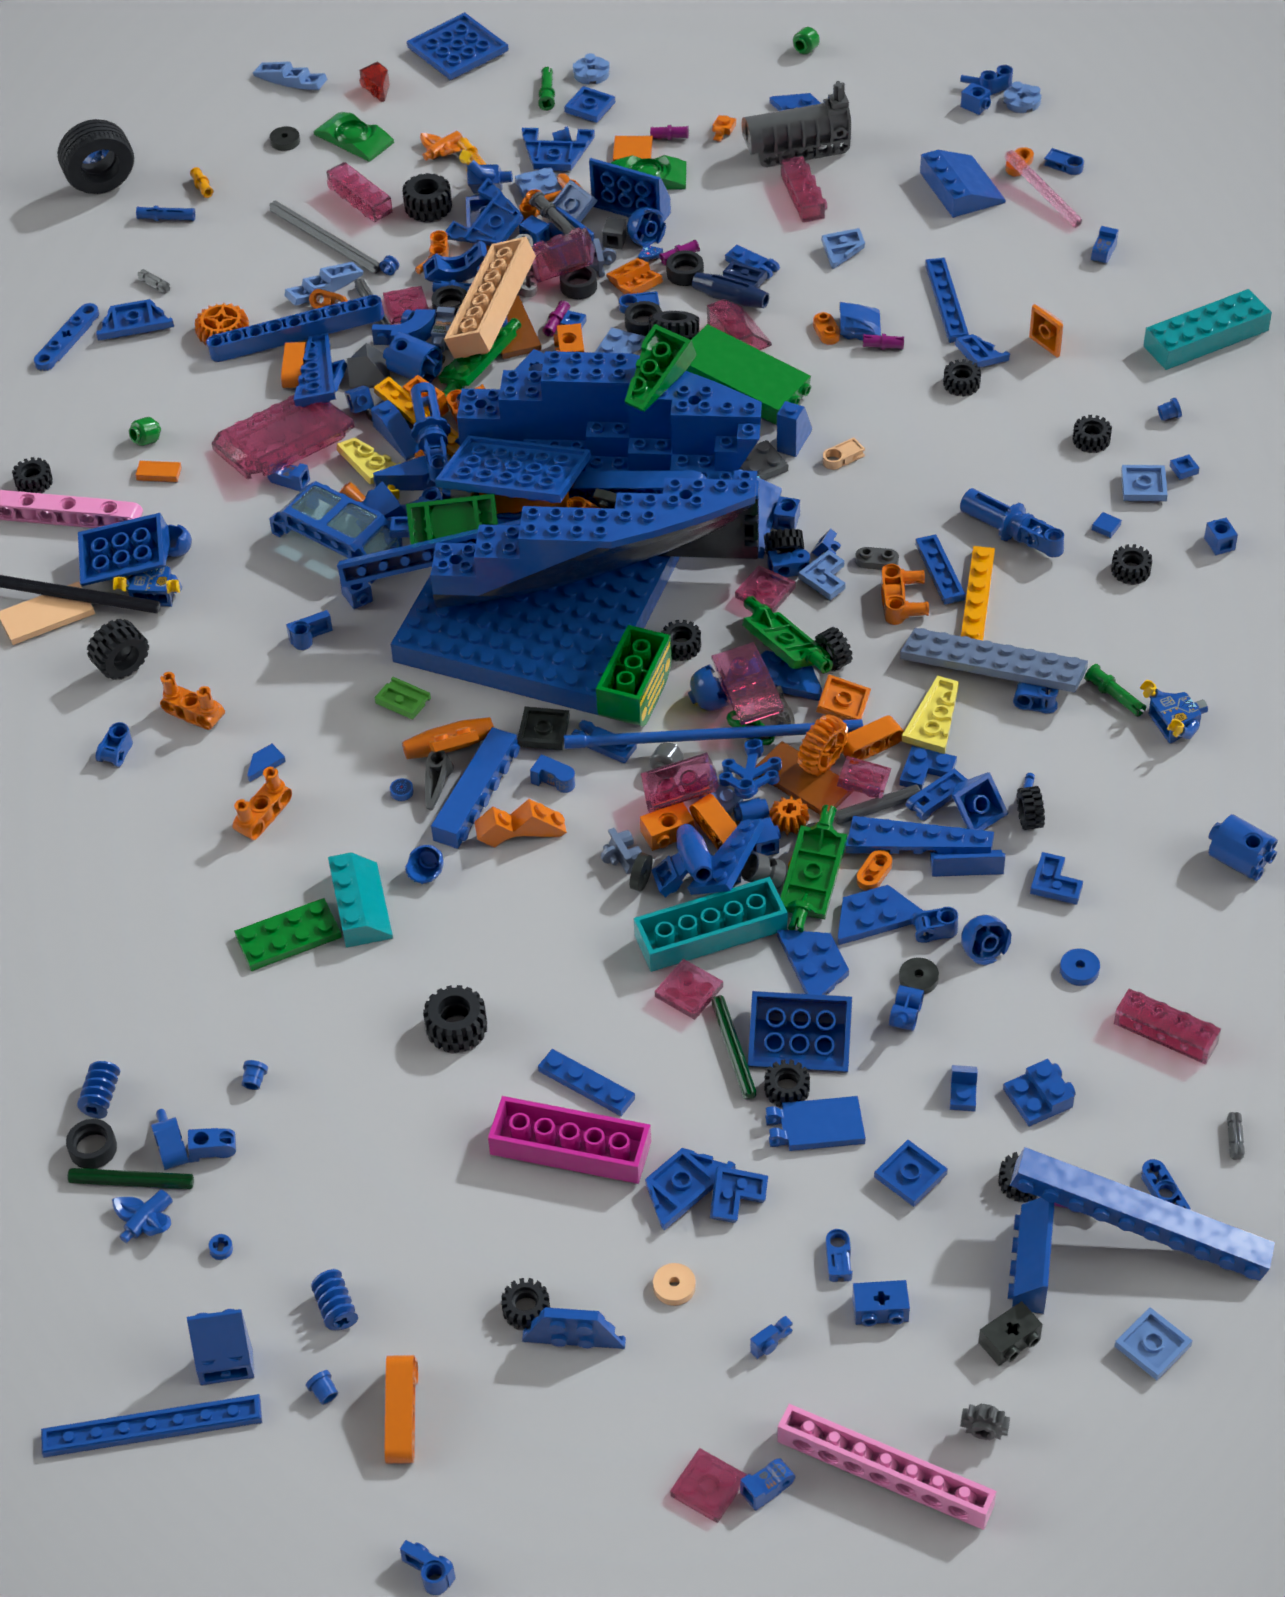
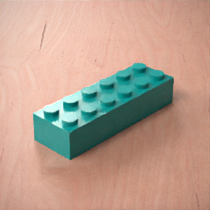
(1207, 329)
(710, 924)

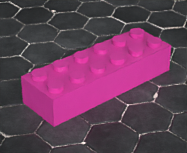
(570, 1139)

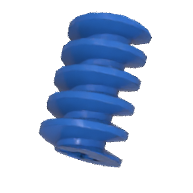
(98, 1089)
(334, 1300)

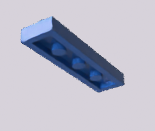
(940, 569)
(586, 1082)

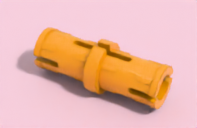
(204, 187)

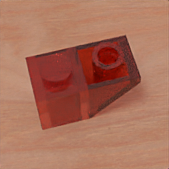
(375, 80)

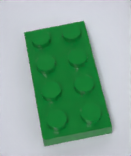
(287, 934)

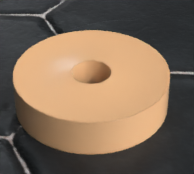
(674, 1294)

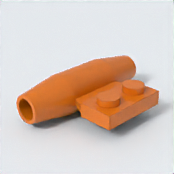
(447, 737)

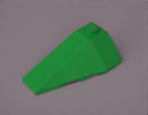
(660, 364)

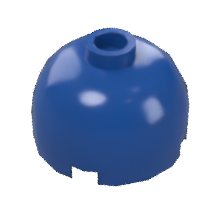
(646, 226)
(707, 690)
(985, 939)

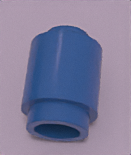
(751, 809)

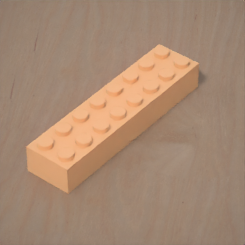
(490, 298)

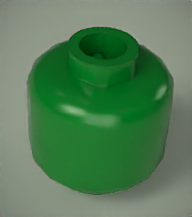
(806, 40)
(144, 431)

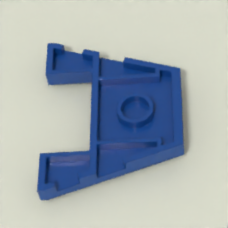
(556, 154)
(493, 224)

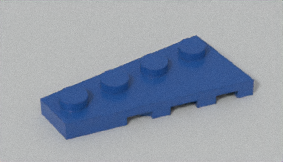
(730, 858)

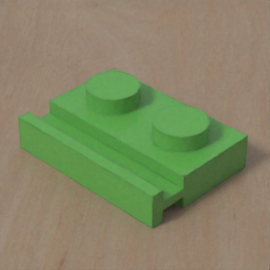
(402, 698)

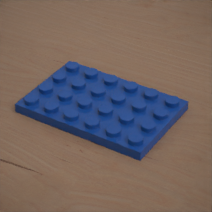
(513, 469)

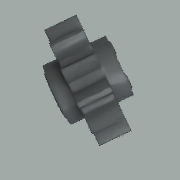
(985, 1421)

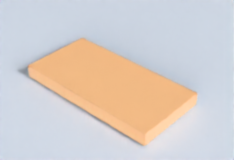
(42, 615)

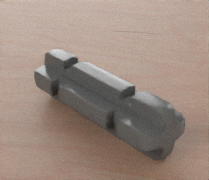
(153, 281)
(1235, 1135)

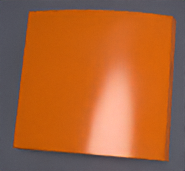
(634, 277)

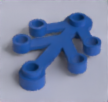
(747, 787)

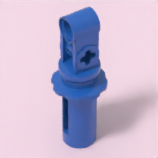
(430, 431)
(1014, 522)

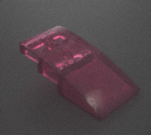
(747, 683)

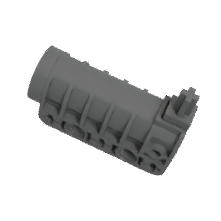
(801, 130)

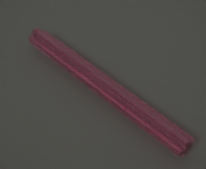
(1043, 188)

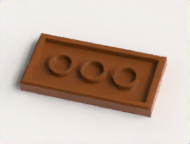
(526, 336)
(812, 789)

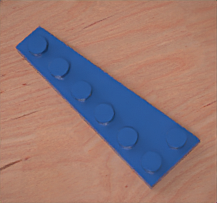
(316, 377)
(884, 834)

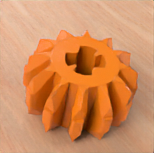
(789, 815)

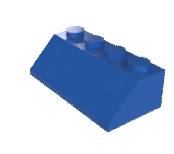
(1033, 1255)

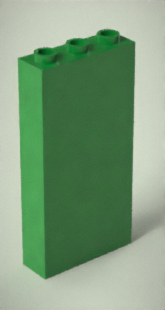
(748, 371)

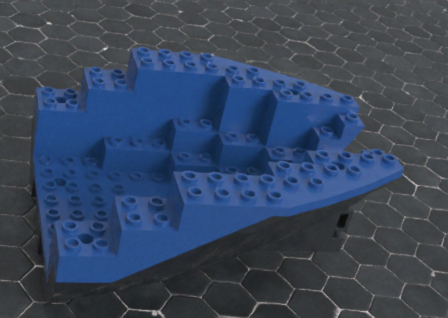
(583, 406)

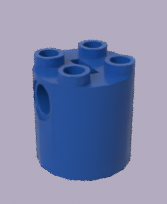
(413, 357)
(1242, 846)

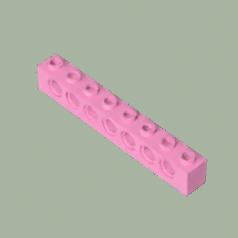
(886, 1466)

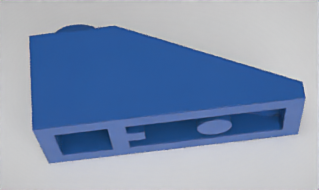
(394, 429)
(406, 476)

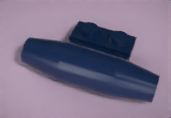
(737, 284)

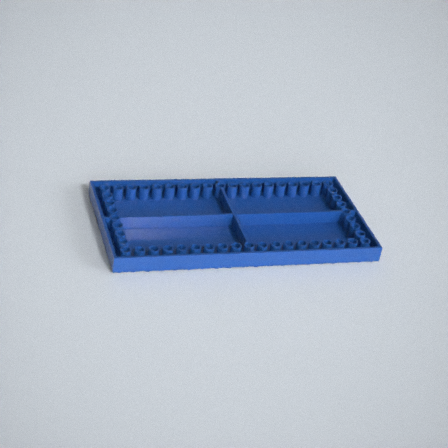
(537, 642)

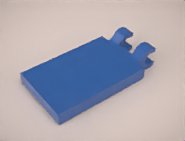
(816, 1123)

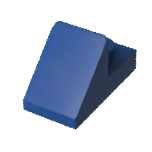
(963, 1088)

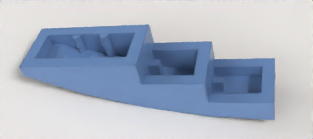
(285, 75)
(329, 279)

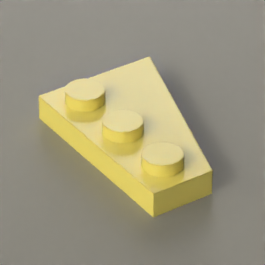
(363, 458)

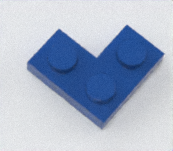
(925, 762)
(1051, 884)
(730, 1187)

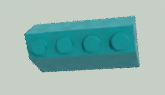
(359, 899)

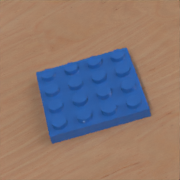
(457, 46)

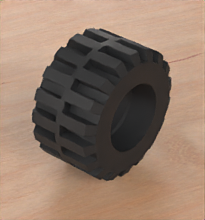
(427, 197)
(679, 322)
(118, 649)
(451, 1003)

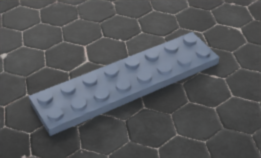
(994, 659)

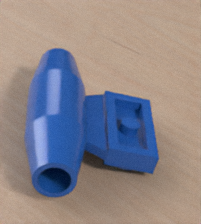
(691, 859)

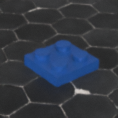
(589, 104)
(910, 1173)

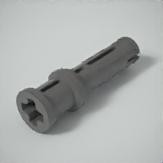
(548, 210)

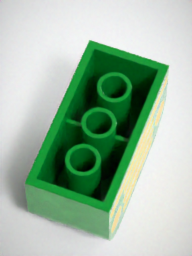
(634, 676)

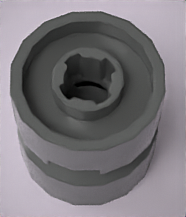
(761, 866)

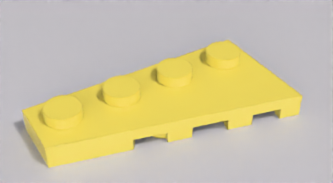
(934, 716)

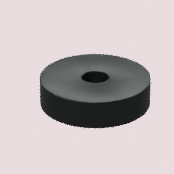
(285, 138)
(641, 871)
(922, 967)

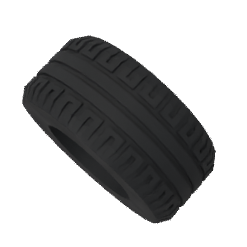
(86, 139)

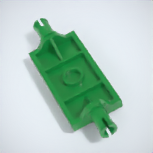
(464, 371)
(784, 637)
(813, 870)

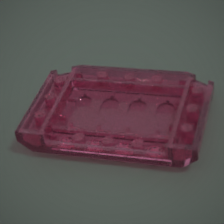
(280, 436)

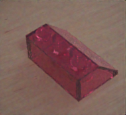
(562, 254)
(736, 323)
(679, 782)

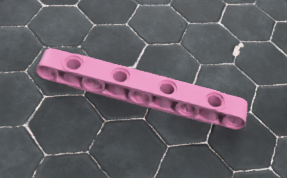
(65, 509)

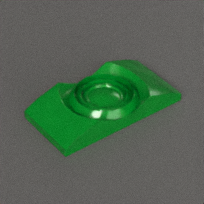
(354, 135)
(669, 168)
(449, 516)

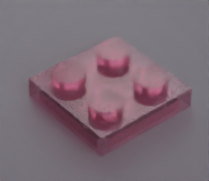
(401, 300)
(766, 587)
(864, 777)
(688, 989)
(707, 1485)

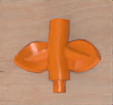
(439, 146)

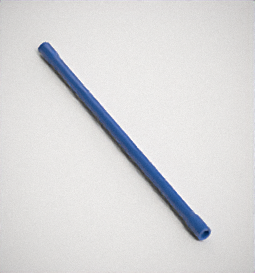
(584, 741)

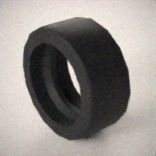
(683, 258)
(579, 291)
(448, 293)
(639, 309)
(87, 1128)

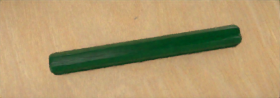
(733, 1047)
(130, 1178)

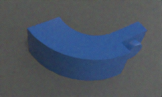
(455, 268)
(418, 326)

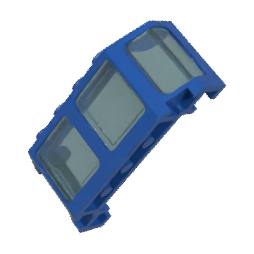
(335, 522)

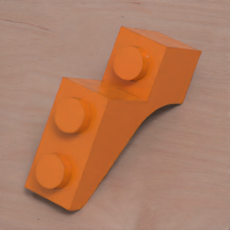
(526, 820)

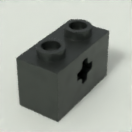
(1010, 1334)

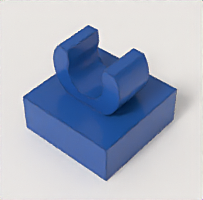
(826, 543)

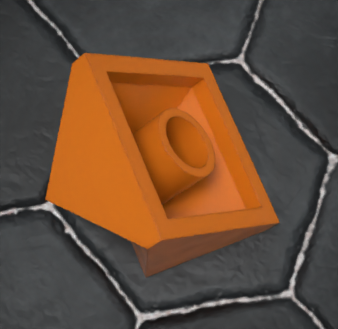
(1046, 330)

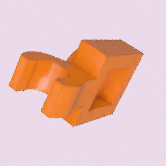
(723, 125)

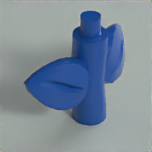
(143, 1216)

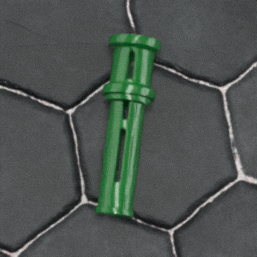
(546, 92)
(1108, 685)

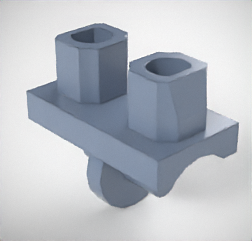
(602, 257)
(617, 850)

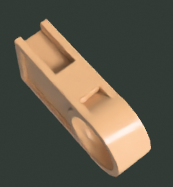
(846, 452)

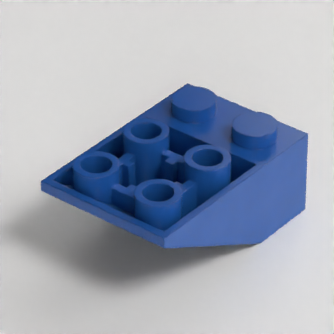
(221, 1346)

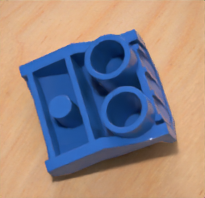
(858, 320)

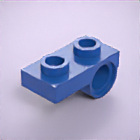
(303, 630)
(420, 1558)

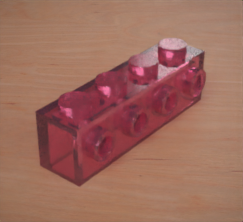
(803, 189)
(359, 192)
(1167, 1026)

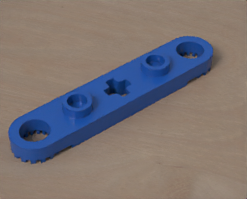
(72, 331)

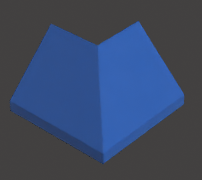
(979, 802)

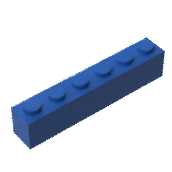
(475, 788)

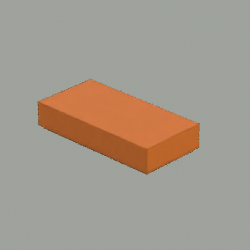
(158, 471)

